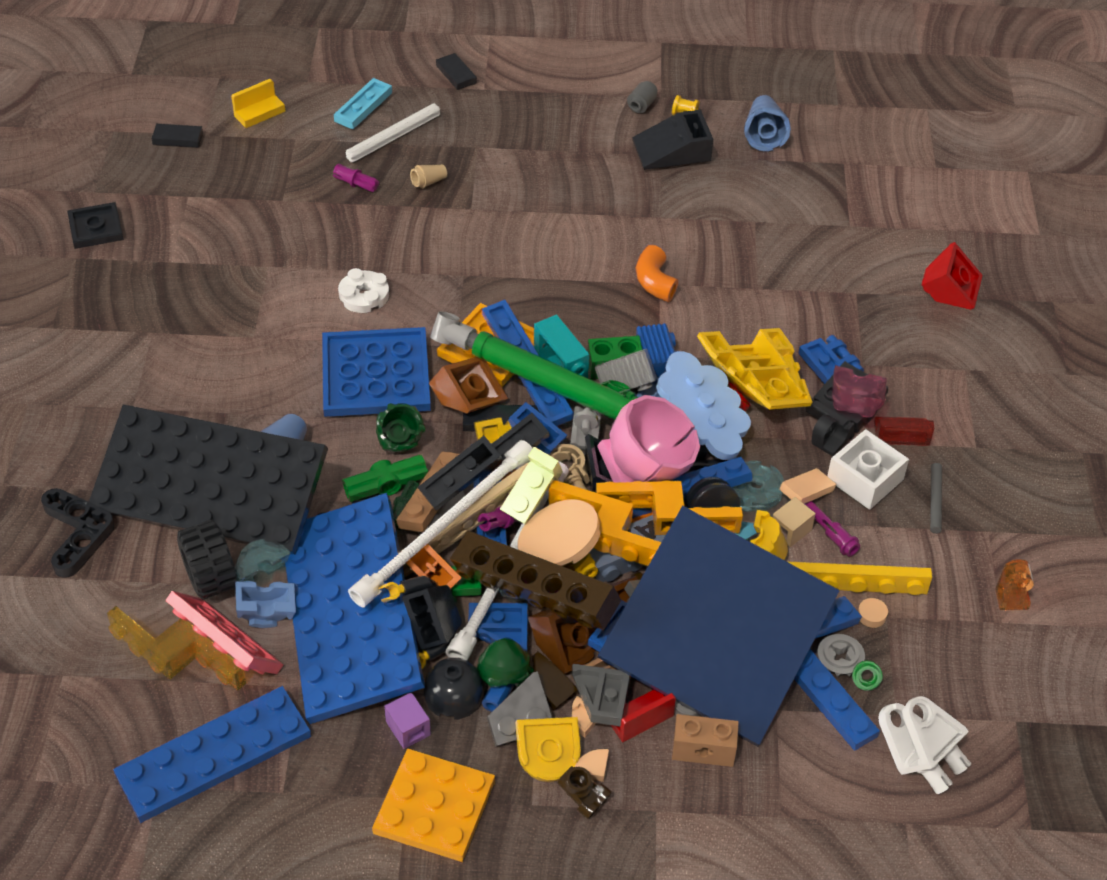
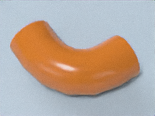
(650, 275)

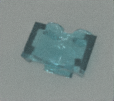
(260, 557)

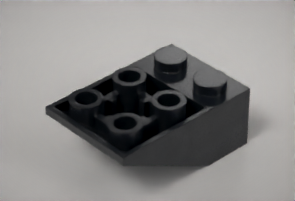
(675, 141)

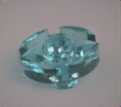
(764, 497)

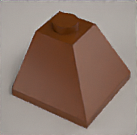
(467, 386)

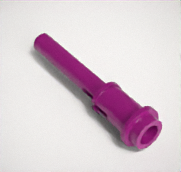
(848, 544)

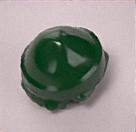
(399, 427)
(504, 663)

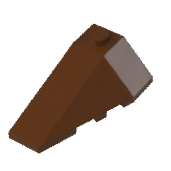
(566, 639)

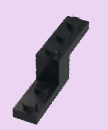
(479, 461)

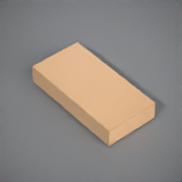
(808, 486)

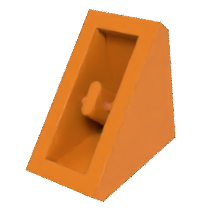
(431, 564)

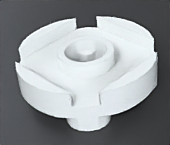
(359, 280)

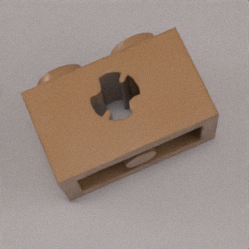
(705, 740)

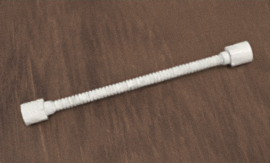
(367, 587)
(464, 642)

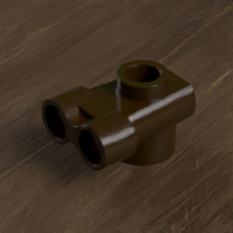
(589, 795)

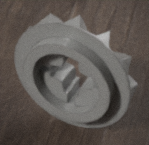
(840, 644)

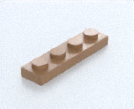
(418, 511)

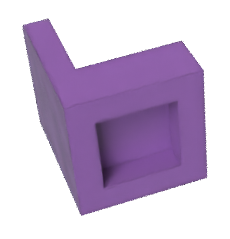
(407, 720)

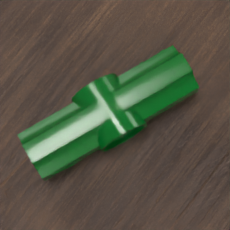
(384, 478)

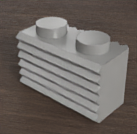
(633, 370)

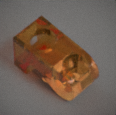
(1014, 586)

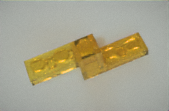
(175, 648)

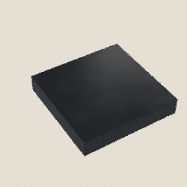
(95, 225)

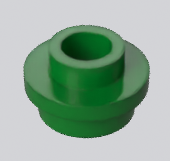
(867, 684)

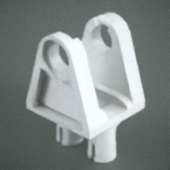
(923, 742)

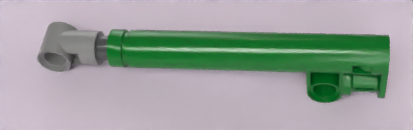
(602, 397)

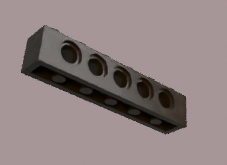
(499, 559)

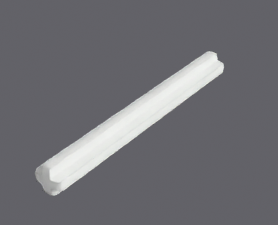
(392, 132)

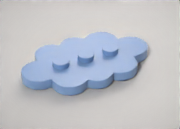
(706, 402)

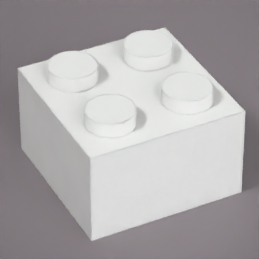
(867, 469)

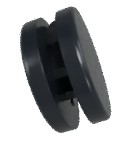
(711, 493)

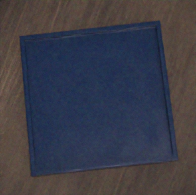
(719, 624)

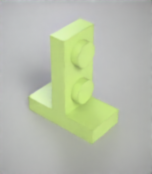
(531, 485)

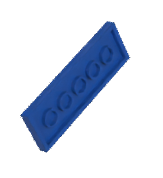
(211, 754)

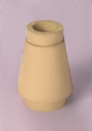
(427, 174)

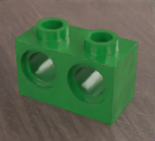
(608, 349)

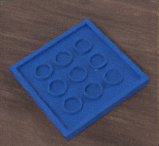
(374, 369)

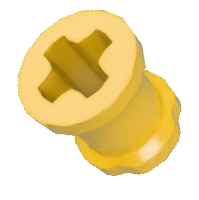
(684, 105)

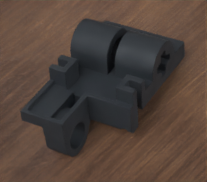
(834, 426)

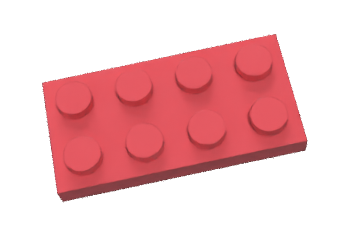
(226, 635)

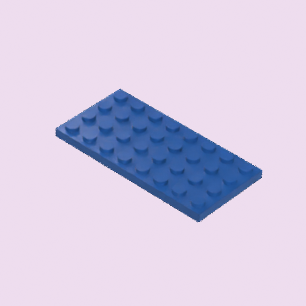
(344, 650)

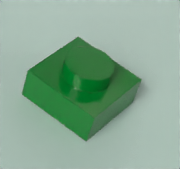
(466, 587)

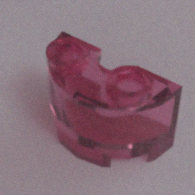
(857, 393)

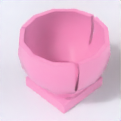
(646, 442)

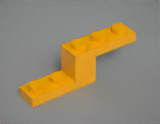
(666, 501)
(614, 519)

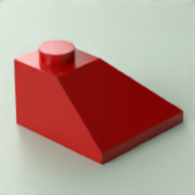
(953, 278)

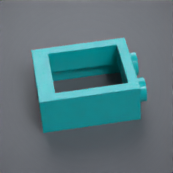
(560, 346)

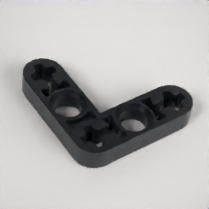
(84, 526)

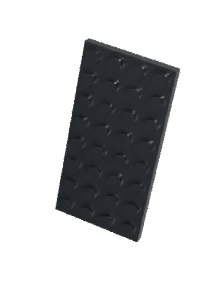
(198, 471)

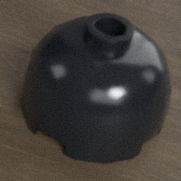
(453, 688)

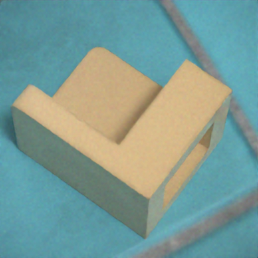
(796, 519)

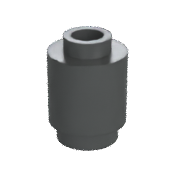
(642, 96)

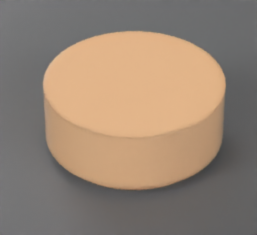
(873, 612)

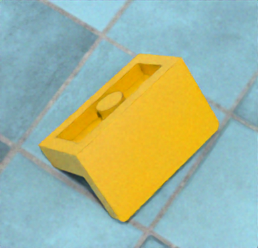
(256, 104)

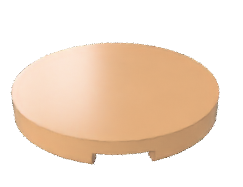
(561, 532)

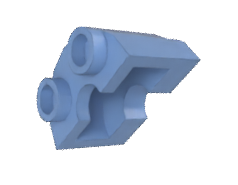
(265, 605)

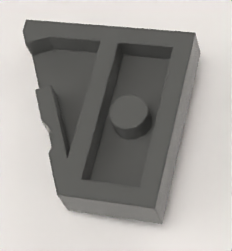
(602, 692)

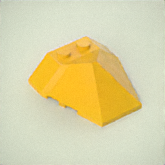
(760, 369)

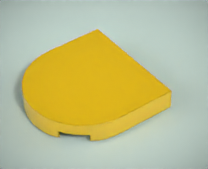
(548, 746)

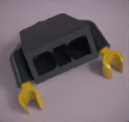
(431, 612)

